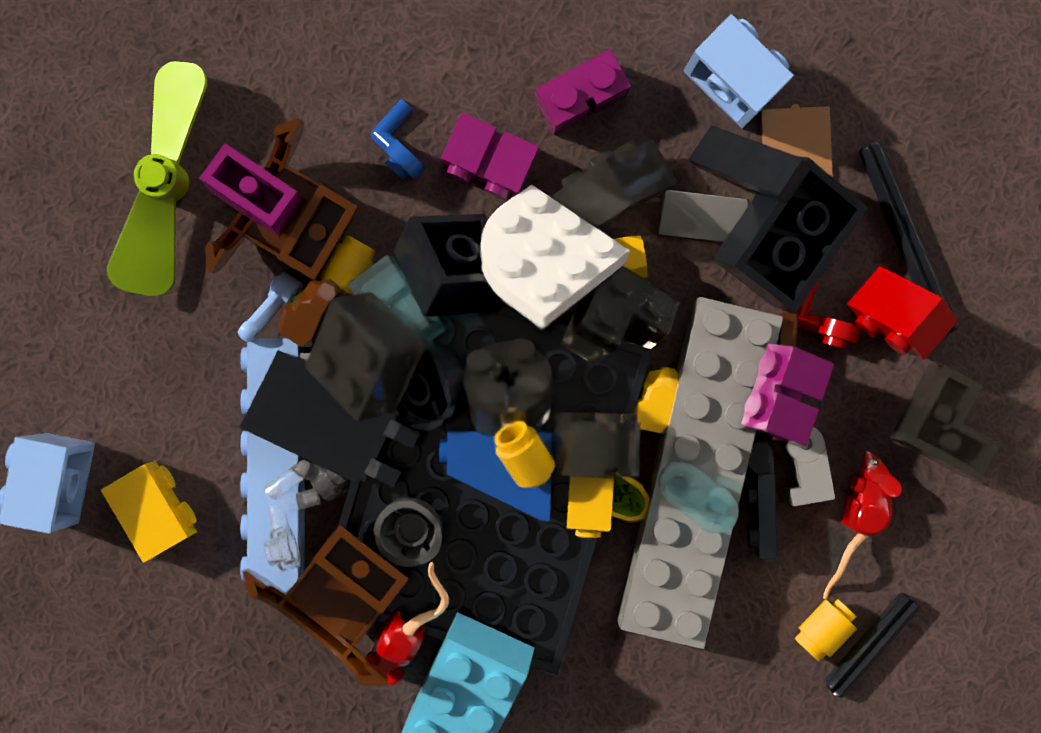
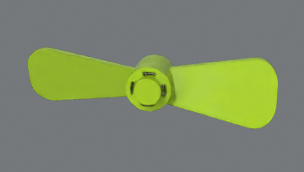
(147, 245)

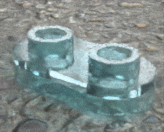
(697, 496)

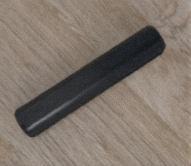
(871, 645)

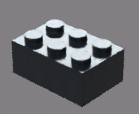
(787, 246)

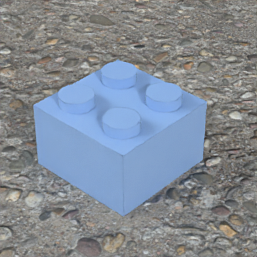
(738, 70)
(45, 482)

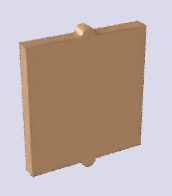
(800, 133)

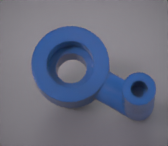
(400, 159)

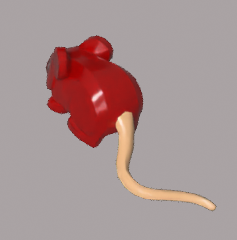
(868, 508)
(401, 640)

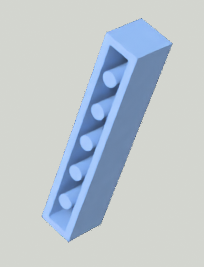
(264, 465)

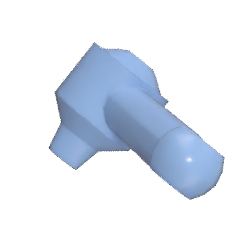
(280, 293)

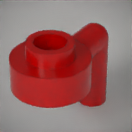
(835, 332)

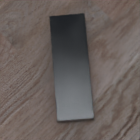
(749, 163)

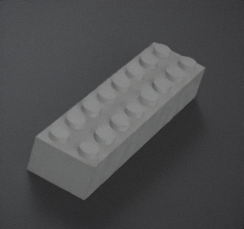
(674, 559)

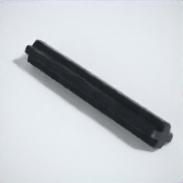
(901, 220)

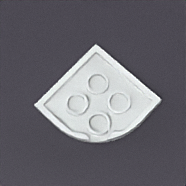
(545, 255)

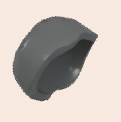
(410, 530)

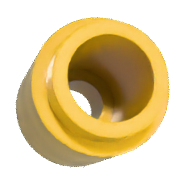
(347, 263)
(524, 455)
(826, 629)

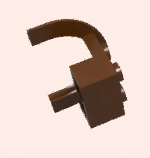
(312, 232)
(337, 599)

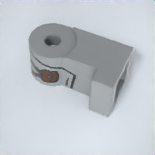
(810, 471)

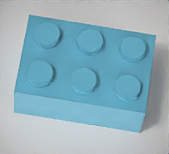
(470, 681)

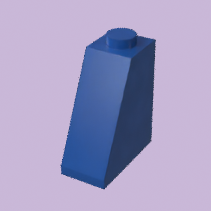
(474, 462)

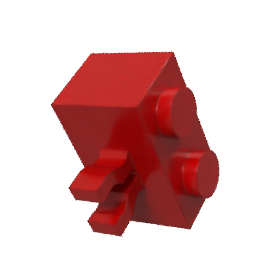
(901, 313)

